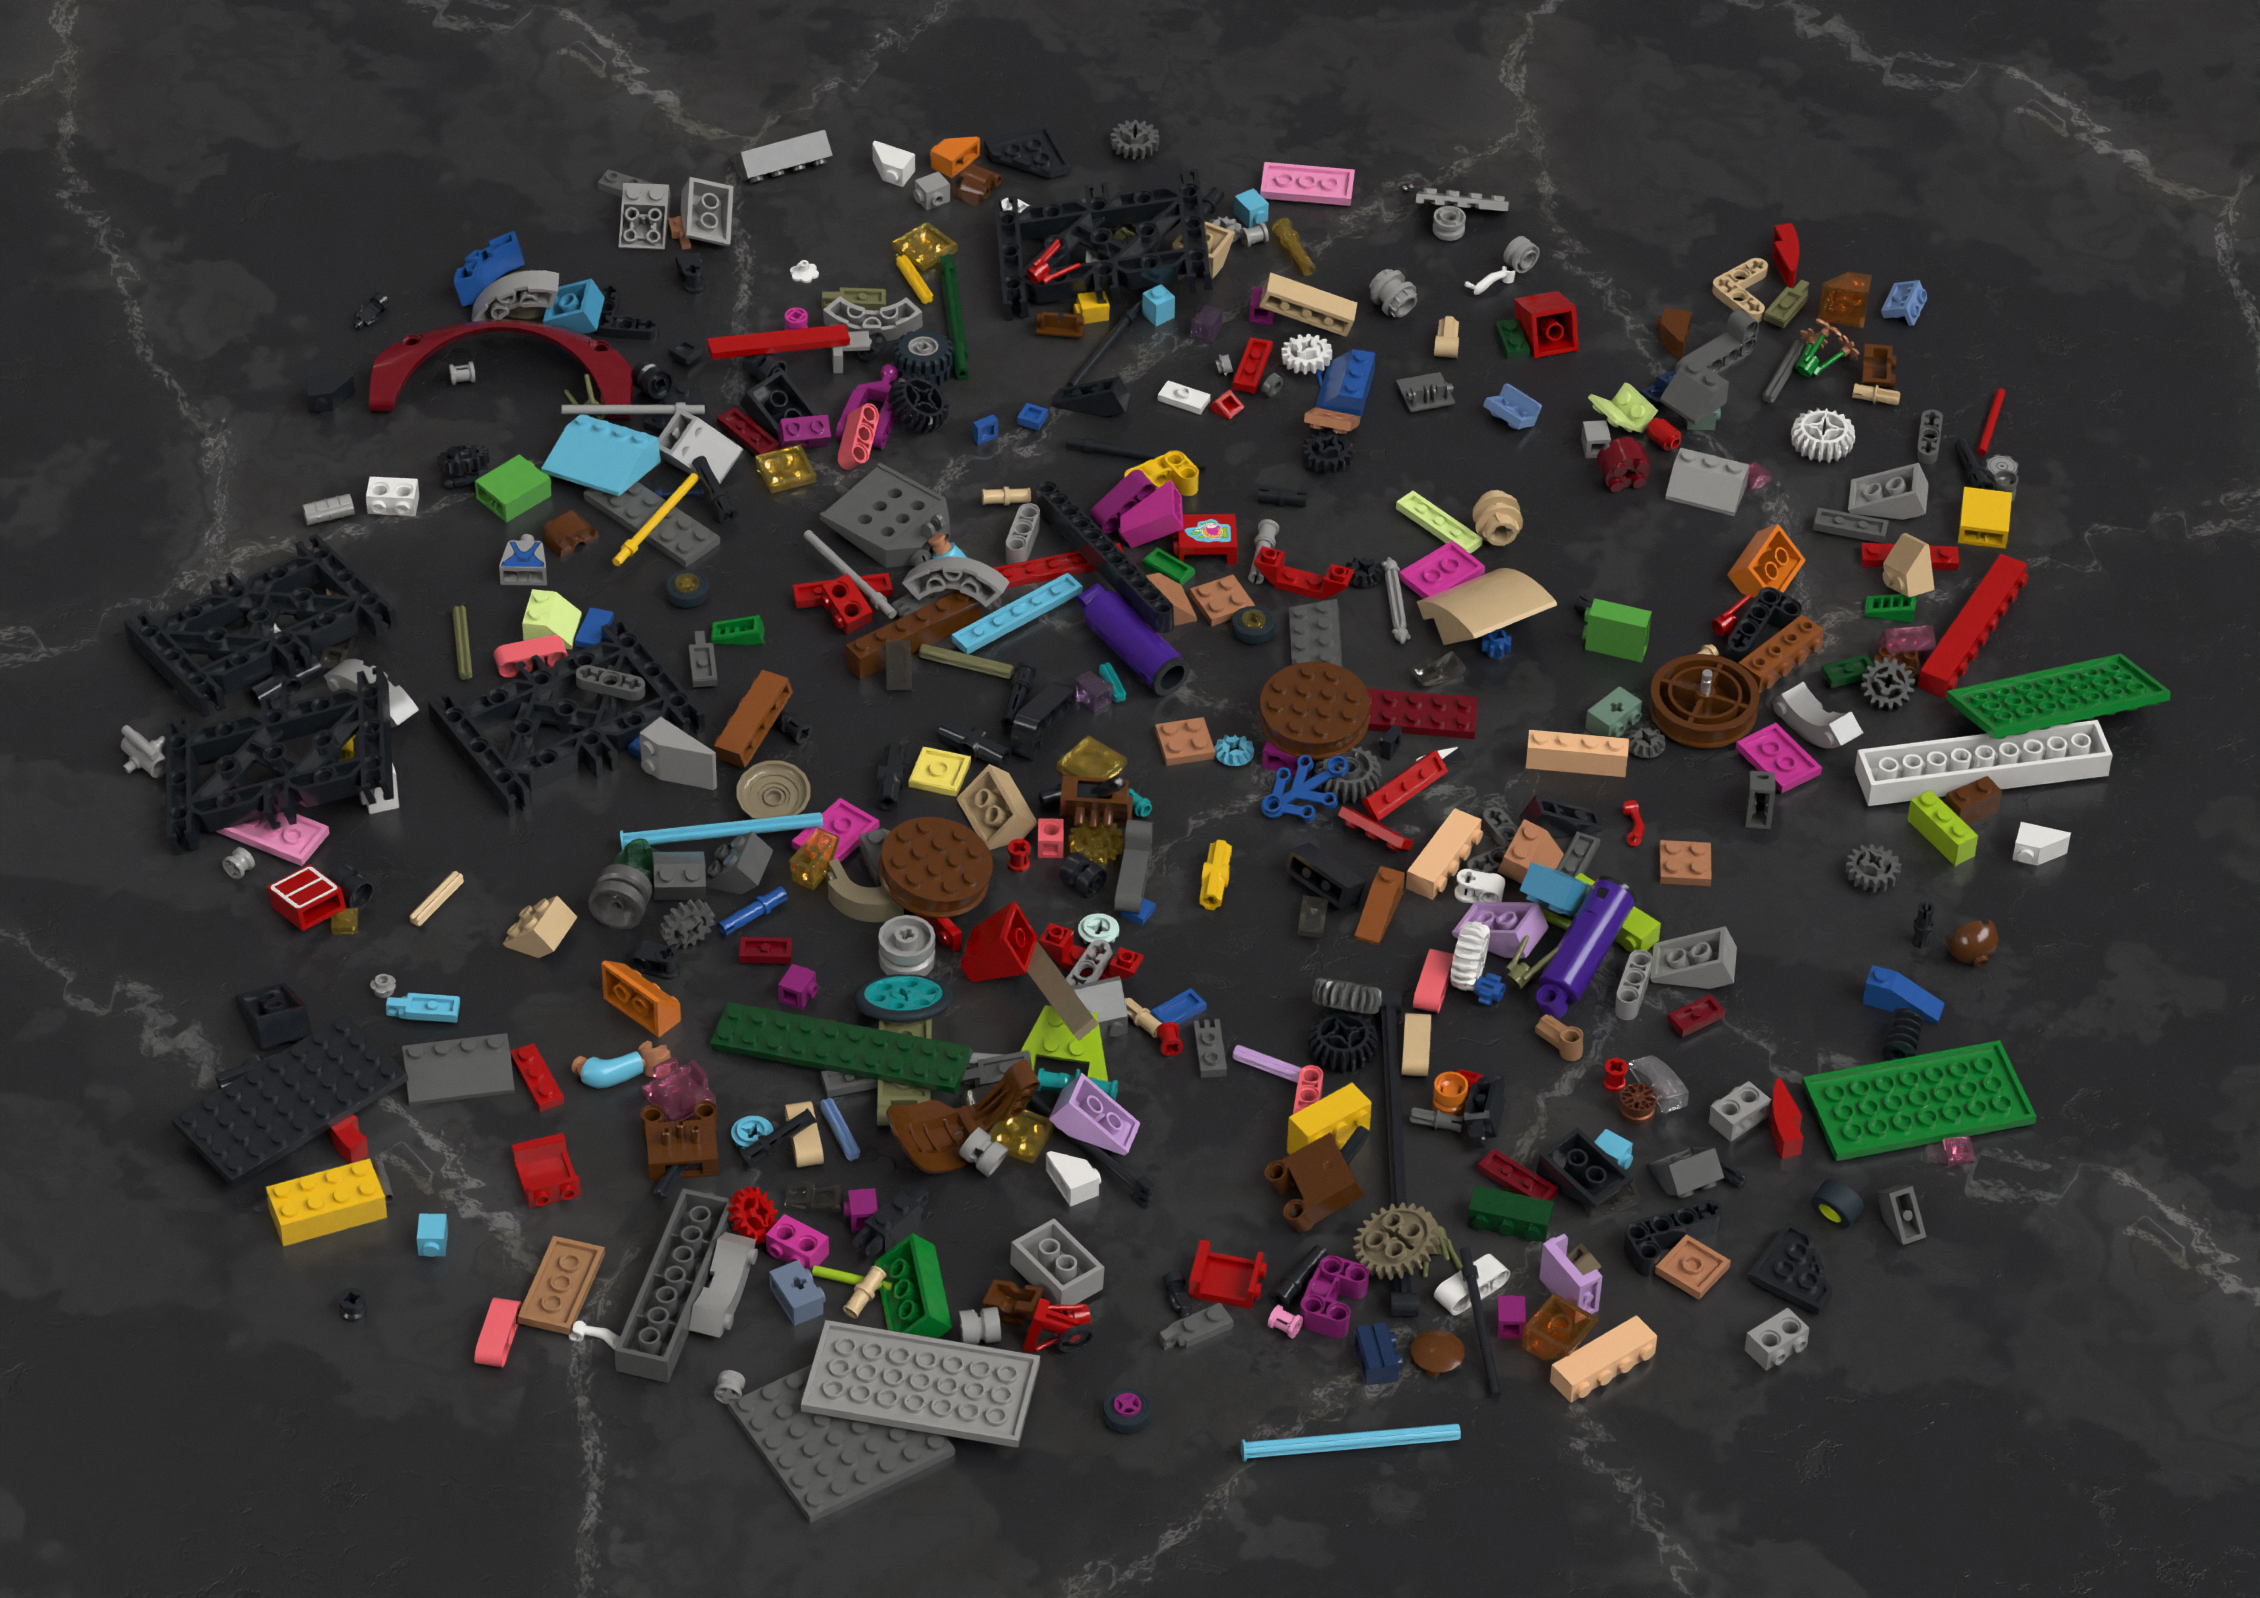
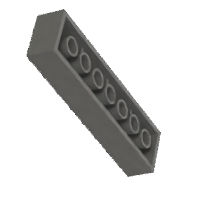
(671, 1286)

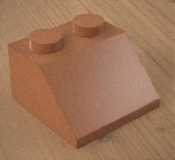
(1174, 592)
(1529, 846)

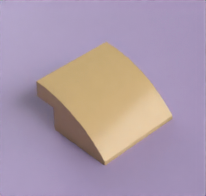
(1485, 604)

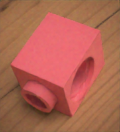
(1050, 838)

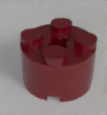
(1624, 464)

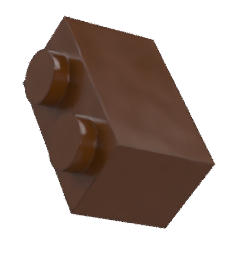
(1975, 800)

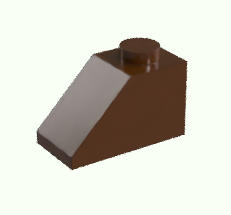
(1674, 330)

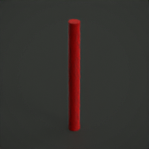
(1991, 421)

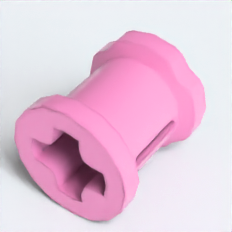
(1285, 1321)

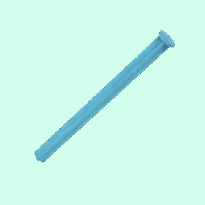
(725, 829)
(1349, 1441)

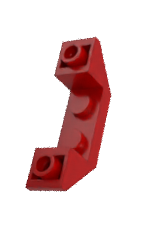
(1271, 565)
(1059, 945)

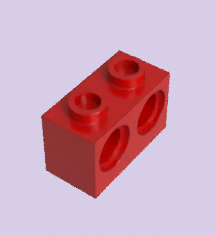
(851, 602)

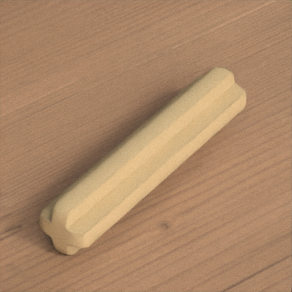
(436, 898)

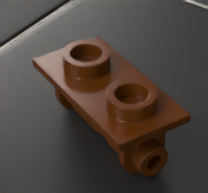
(1070, 326)

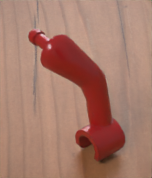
(1635, 836)

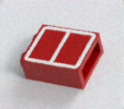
(306, 897)

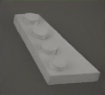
(1452, 197)

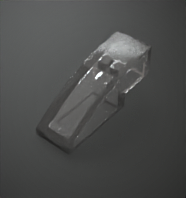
(1661, 1078)

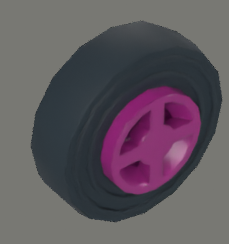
(1118, 1407)

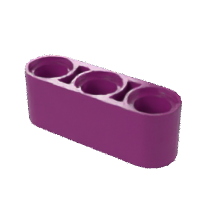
(1120, 499)

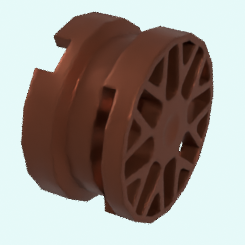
(1637, 1103)

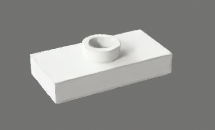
(1184, 397)

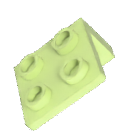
(1626, 409)

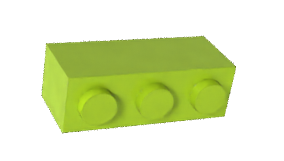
(1942, 827)

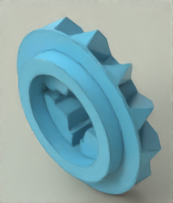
(1235, 757)
(746, 1126)

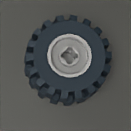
(924, 354)

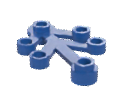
(1302, 790)

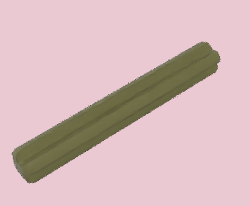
(462, 642)
(966, 661)

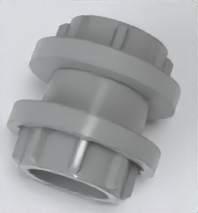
(1393, 293)

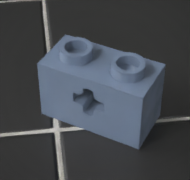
(797, 1292)

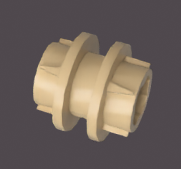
(1497, 517)

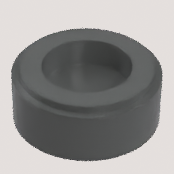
(1272, 385)

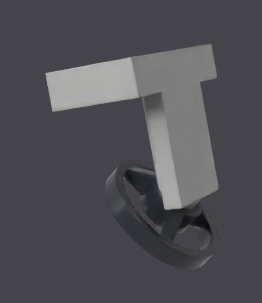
(860, 342)

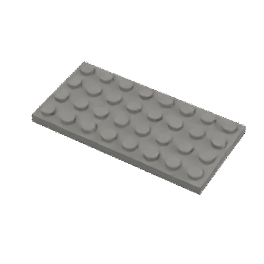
(921, 1383)

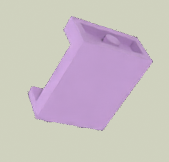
(1565, 1279)

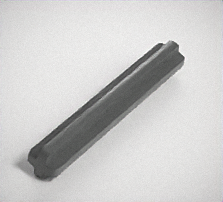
(1783, 371)

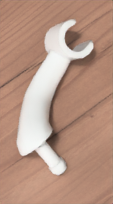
(1503, 275)
(580, 1329)

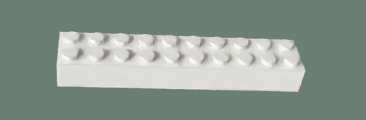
(2018, 760)

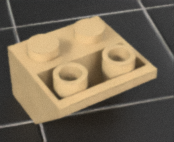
(540, 927)

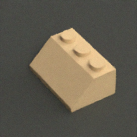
(996, 808)

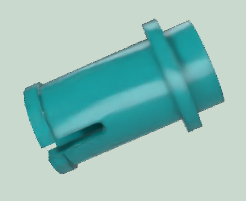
(1141, 806)

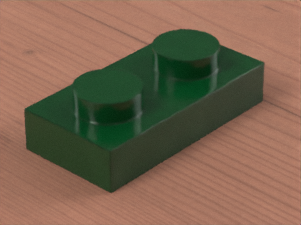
(1512, 338)
(1846, 670)

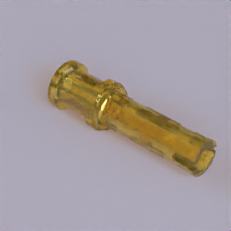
(1291, 240)

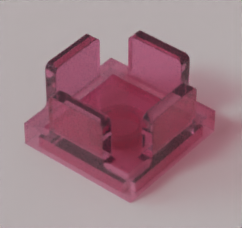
(678, 1088)

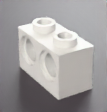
(392, 496)

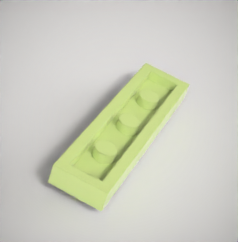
(1438, 522)

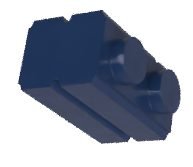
(1377, 1353)

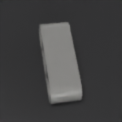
(1022, 533)
(1633, 984)

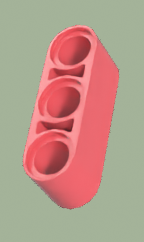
(858, 436)
(547, 648)
(1433, 981)
(1308, 1088)
(497, 1332)

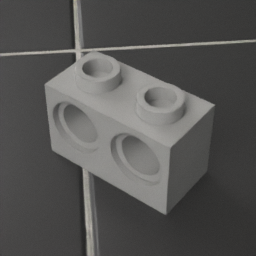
(1739, 1111)
(1777, 1339)

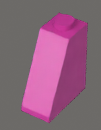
(1153, 517)

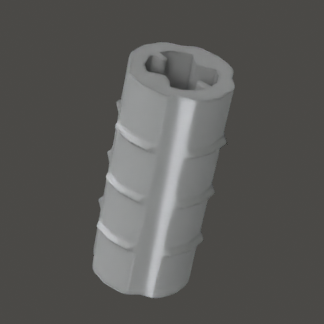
(328, 509)

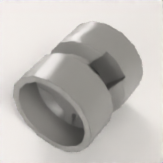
(983, 1151)
(979, 1326)

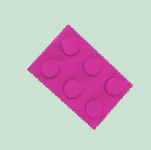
(1441, 570)
(1778, 753)
(843, 821)

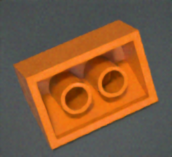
(1766, 562)
(639, 998)

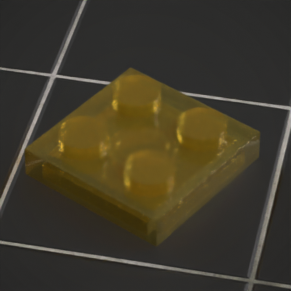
(925, 246)
(786, 469)
(1091, 759)
(1023, 1135)

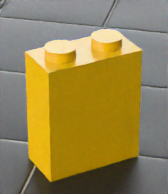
(1985, 517)

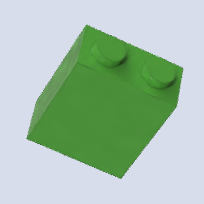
(513, 488)
(1617, 630)

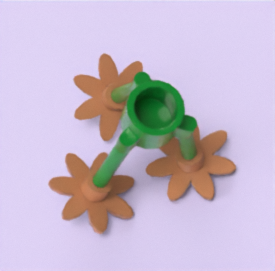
(1809, 362)

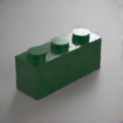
(1510, 1214)

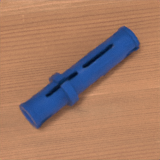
(760, 906)

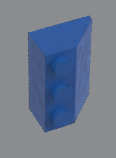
(1347, 382)

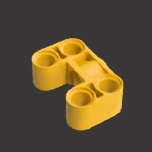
(1172, 467)

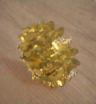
(1097, 843)

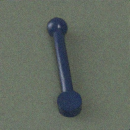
(699, 492)

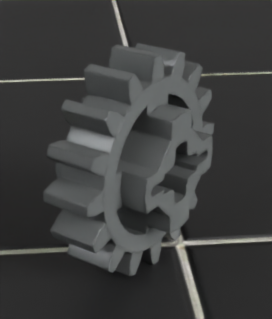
(1134, 139)
(1878, 682)
(1873, 868)
(687, 923)

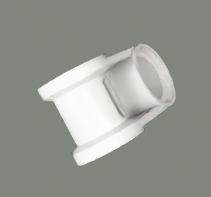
(1481, 886)

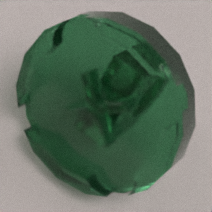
(639, 856)

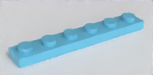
(1017, 613)

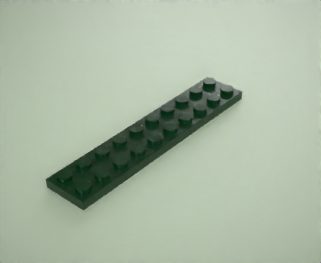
(842, 1047)

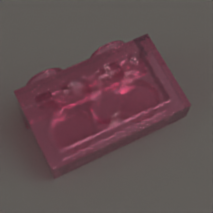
(1908, 639)

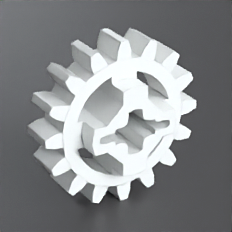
(1306, 354)

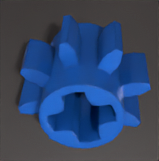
(1496, 643)
(1489, 989)

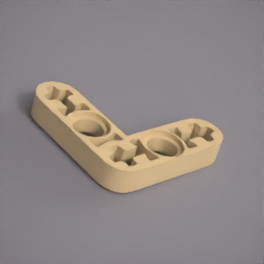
(1728, 287)

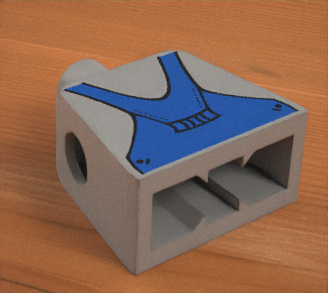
(523, 562)

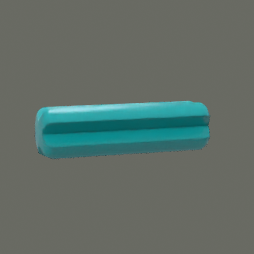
(1109, 675)

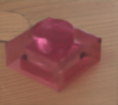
(1758, 476)
(1958, 1150)

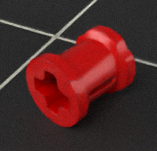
(1018, 857)
(1170, 1041)
(1615, 1070)

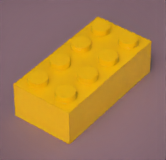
(326, 1202)

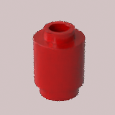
(1664, 434)

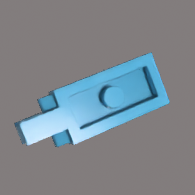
(424, 1007)

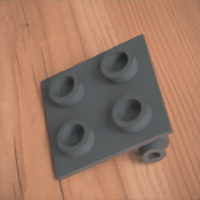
(1426, 391)

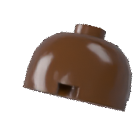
(1974, 943)

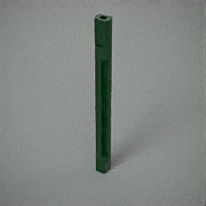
(954, 316)

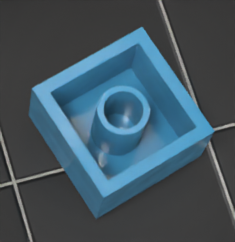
(576, 307)
(1554, 889)

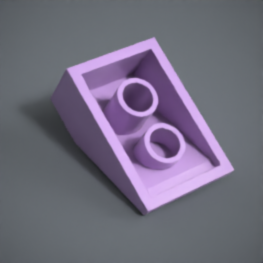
(1507, 925)
(1094, 1117)

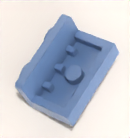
(1514, 407)

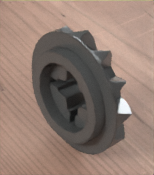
(1640, 747)

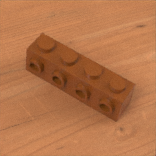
(1783, 652)
(753, 718)

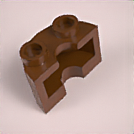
(976, 184)
(1878, 365)
(567, 532)
(1013, 1303)

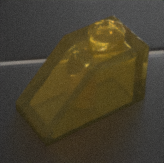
(811, 860)

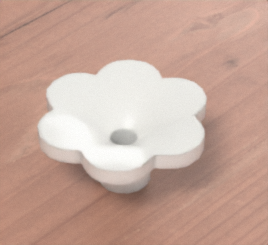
(804, 272)

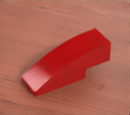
(1786, 252)
(1785, 1122)
(348, 1140)

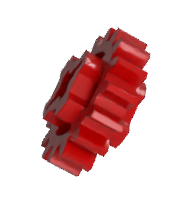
(752, 1213)

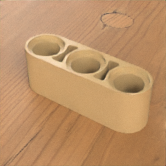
(1416, 1044)
(807, 1143)

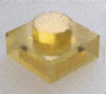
(345, 922)

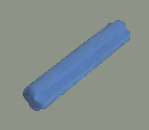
(840, 1129)

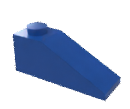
(1892, 990)

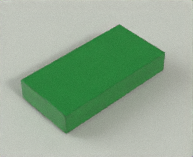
(1169, 566)

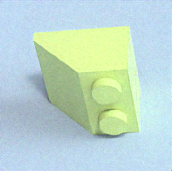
(550, 615)

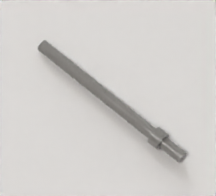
(632, 409)
(876, 598)

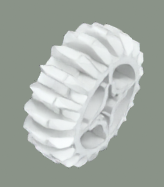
(1823, 435)
(1469, 955)

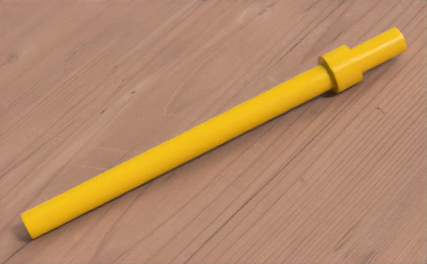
(631, 545)

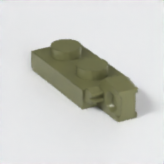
(864, 297)
(1787, 304)

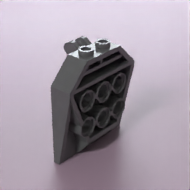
(889, 516)

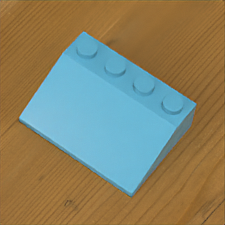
(602, 455)

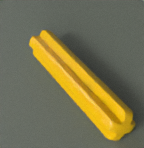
(914, 279)

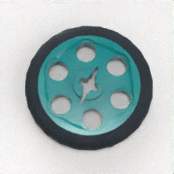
(903, 998)

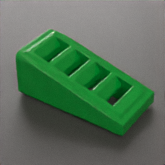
(1897, 607)
(746, 631)

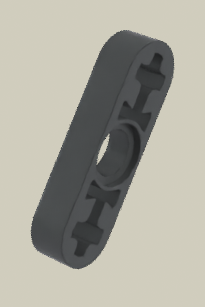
(1926, 429)
(593, 679)

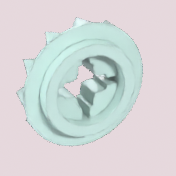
(1091, 923)

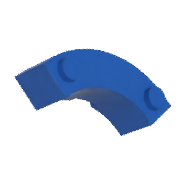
(486, 266)

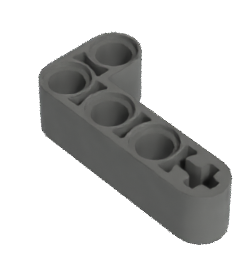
(1729, 347)
(1134, 866)

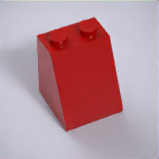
(1548, 323)
(999, 946)

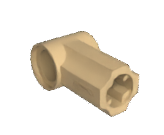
(1447, 339)

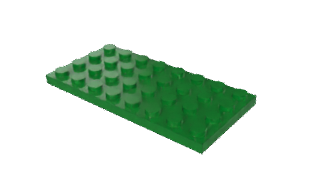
(2058, 696)
(1918, 1100)

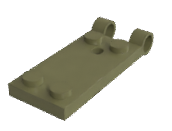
(894, 1093)

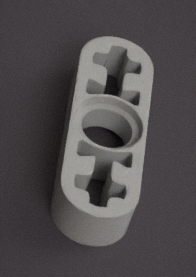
(1087, 961)

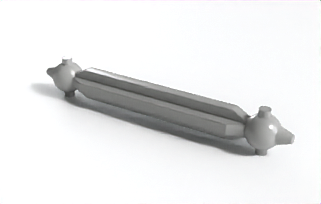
(1395, 600)

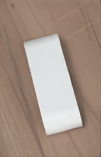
(1454, 1292)

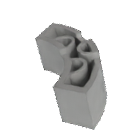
(516, 290)
(890, 320)
(956, 573)
(345, 676)
(1810, 721)
(730, 1268)

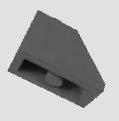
(1901, 1213)

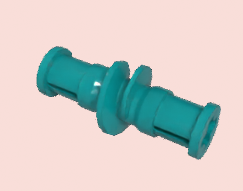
(1058, 1081)

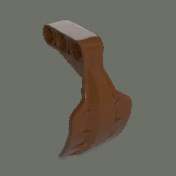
(935, 1132)

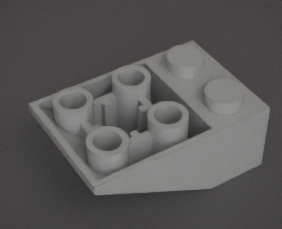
(644, 216)
(689, 438)

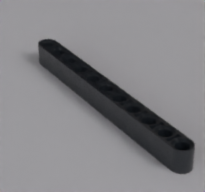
(1105, 557)

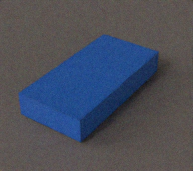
(590, 631)
(1180, 1008)

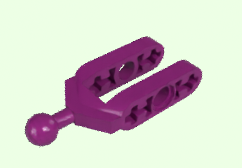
(878, 392)

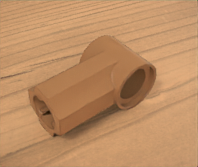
(1567, 1039)

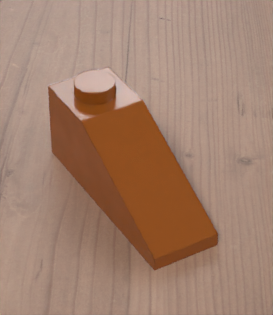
(1380, 905)

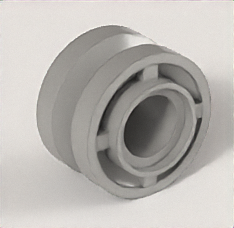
(1449, 223)
(1521, 254)

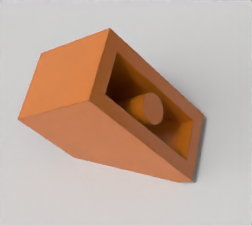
(954, 155)

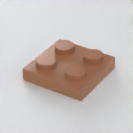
(1338, 421)
(1220, 599)
(1185, 741)
(1685, 863)
(1692, 1266)

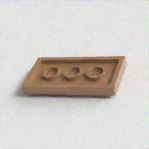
(561, 1285)

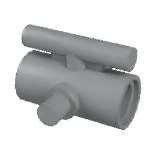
(143, 753)

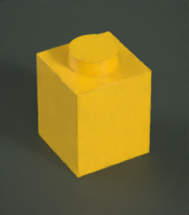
(1090, 309)

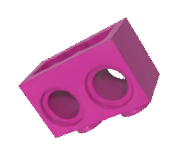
(796, 1241)

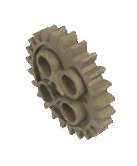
(1397, 1241)

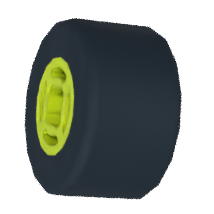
(1837, 1203)

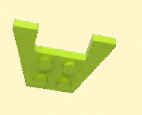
(1054, 1040)

